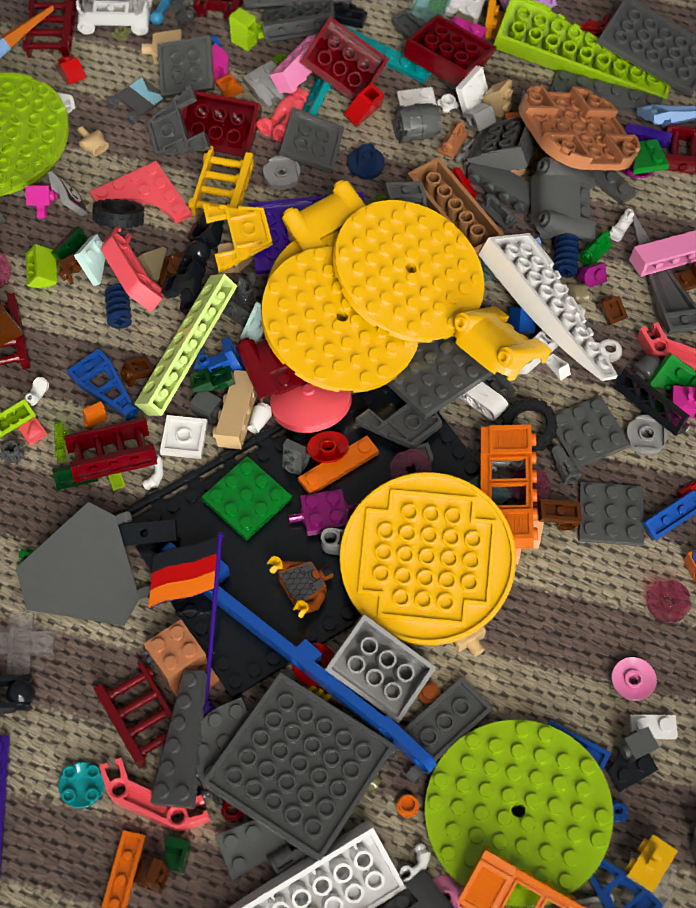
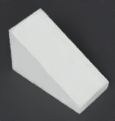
(558, 366)

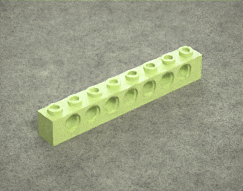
(185, 345)

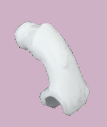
(618, 231)
(38, 389)
(156, 477)
(423, 858)

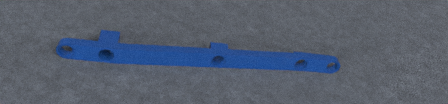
(307, 660)

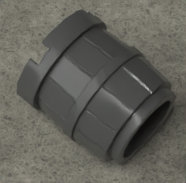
(416, 122)

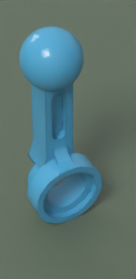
(157, 16)

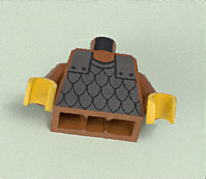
(302, 583)

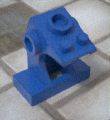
(227, 357)

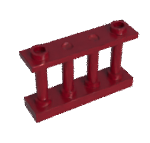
(65, 32)
(677, 162)
(21, 355)
(113, 462)
(118, 714)

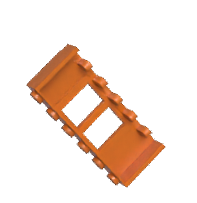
(512, 444)
(494, 880)

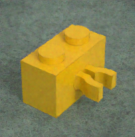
(651, 862)

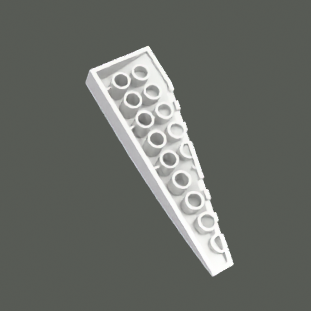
(537, 288)
(350, 875)

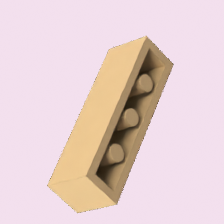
(236, 412)

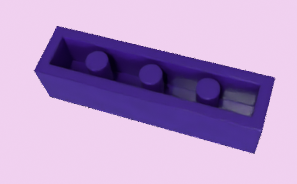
(645, 133)

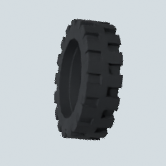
(118, 213)
(540, 407)

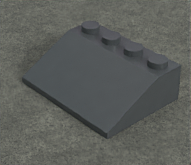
(503, 145)

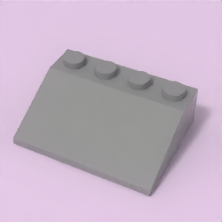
(380, 668)

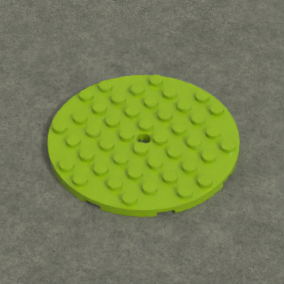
(31, 130)
(529, 766)

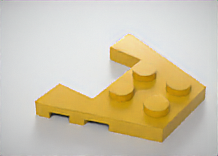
(247, 229)

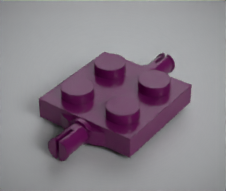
(323, 511)

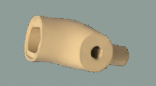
(93, 142)

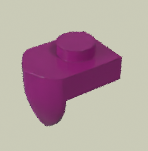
(592, 274)

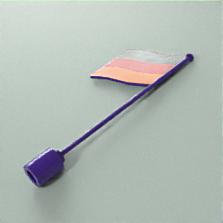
(187, 573)

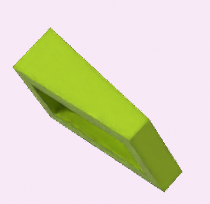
(116, 481)

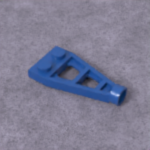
(92, 366)
(642, 897)

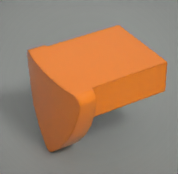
(229, 86)
(94, 414)

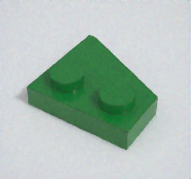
(650, 158)
(672, 372)

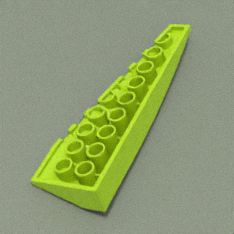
(552, 42)

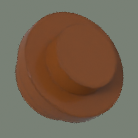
(429, 693)

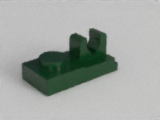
(70, 244)
(64, 478)

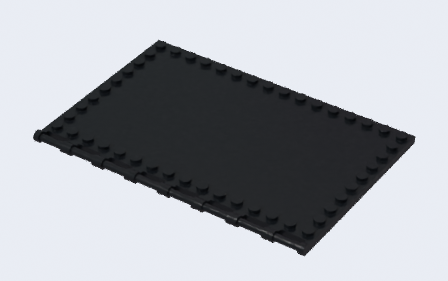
(239, 655)

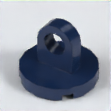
(366, 162)

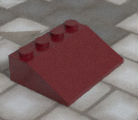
(447, 50)
(343, 59)
(225, 120)

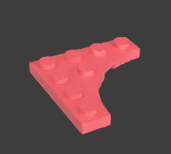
(146, 186)

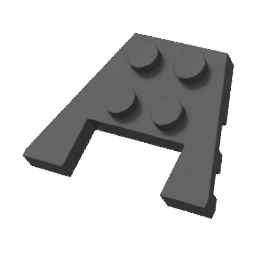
(169, 130)
(402, 427)

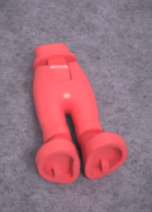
(271, 126)

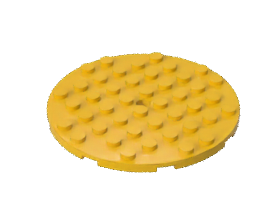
(372, 265)
(304, 330)

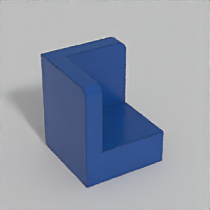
(521, 320)

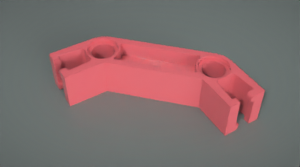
(130, 271)
(661, 342)
(138, 798)

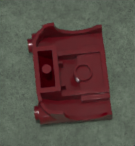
(265, 369)

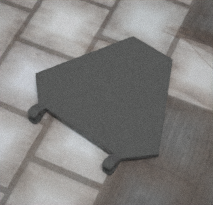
(83, 570)

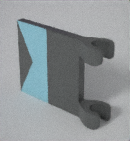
(139, 97)

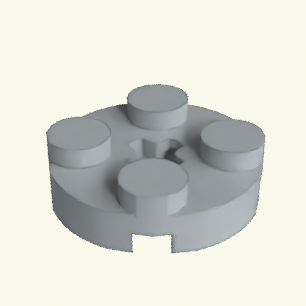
(285, 181)
(639, 442)

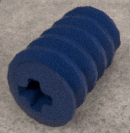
(566, 255)
(117, 307)

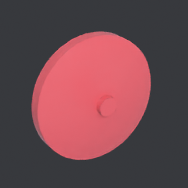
(310, 408)

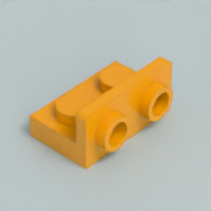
(493, 20)

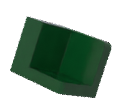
(176, 853)

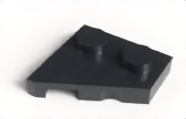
(350, 15)
(628, 773)

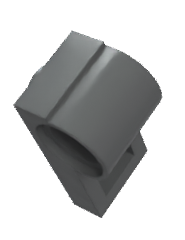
(294, 457)

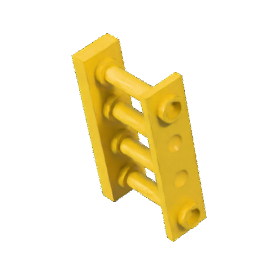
(241, 180)

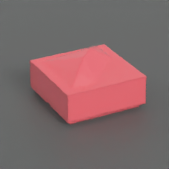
(32, 431)

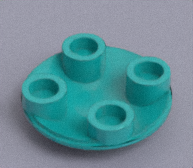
(81, 784)

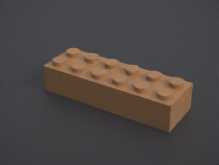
(455, 203)

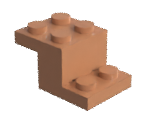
(175, 652)

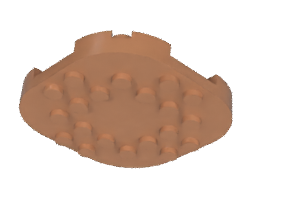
(578, 129)

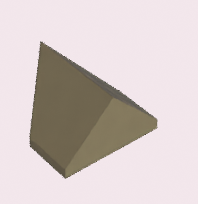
(152, 262)

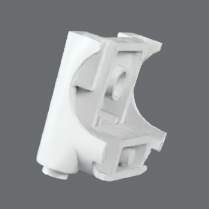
(114, 13)

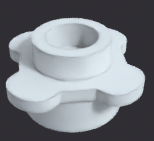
(448, 98)

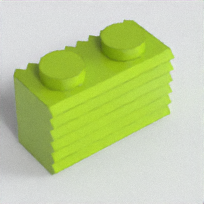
(243, 29)

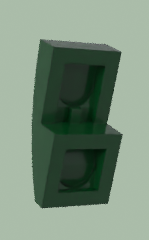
(209, 381)

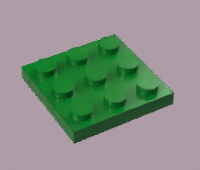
(246, 498)

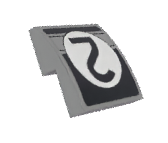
(68, 194)

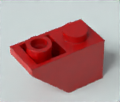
(70, 69)
(364, 105)

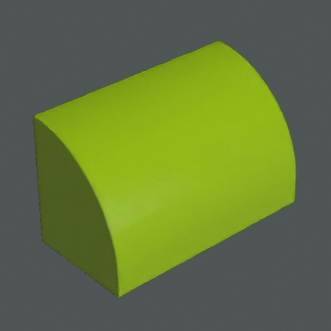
(40, 267)
(15, 417)

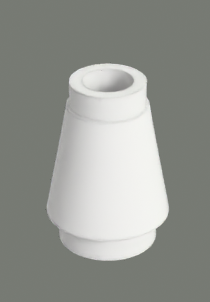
(259, 417)

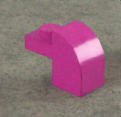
(220, 62)

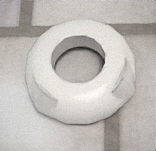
(614, 356)

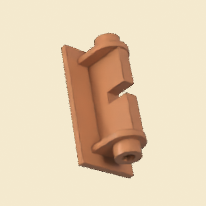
(453, 140)

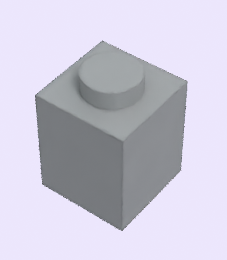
(480, 117)

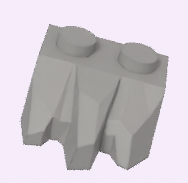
(262, 85)

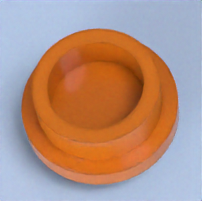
(407, 806)

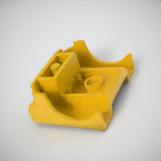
(322, 221)
(496, 343)

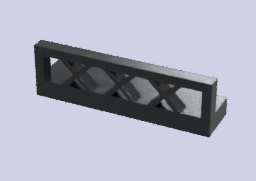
(650, 405)

